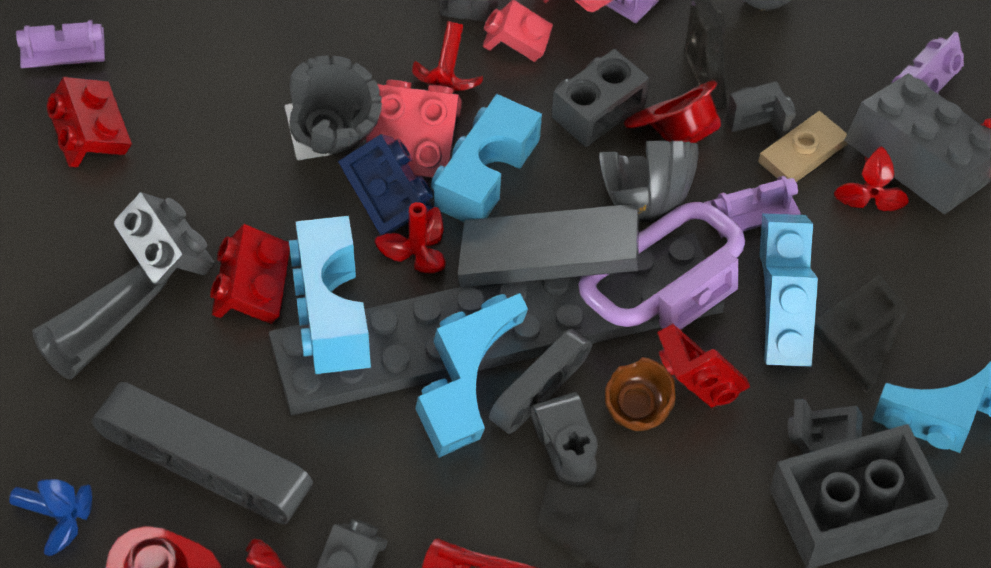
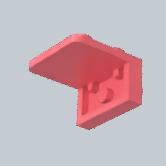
(420, 121)

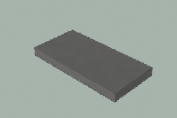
(549, 245)

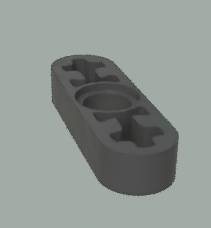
(540, 380)

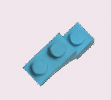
(788, 289)
(451, 409)
(938, 414)

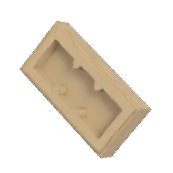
(804, 148)

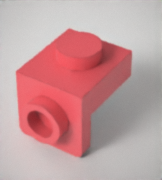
(518, 29)

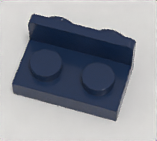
(385, 182)

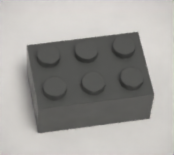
(929, 140)
(858, 496)

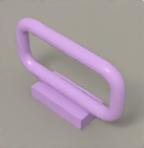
(691, 292)

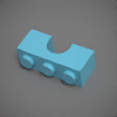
(499, 134)

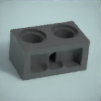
(599, 97)

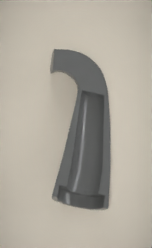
(92, 324)

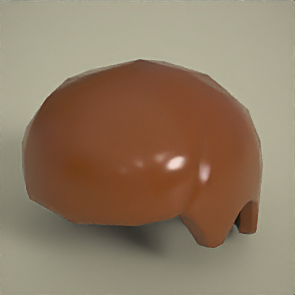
(640, 395)

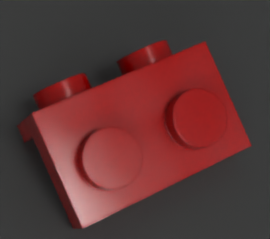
(87, 119)
(251, 274)
(700, 371)

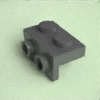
(162, 238)

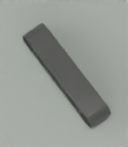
(202, 452)

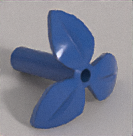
(57, 501)

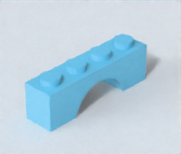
(336, 325)

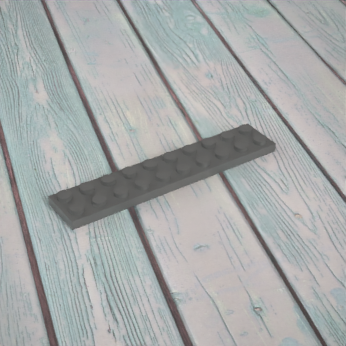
(405, 330)

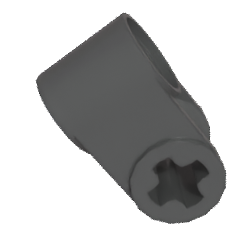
(567, 437)

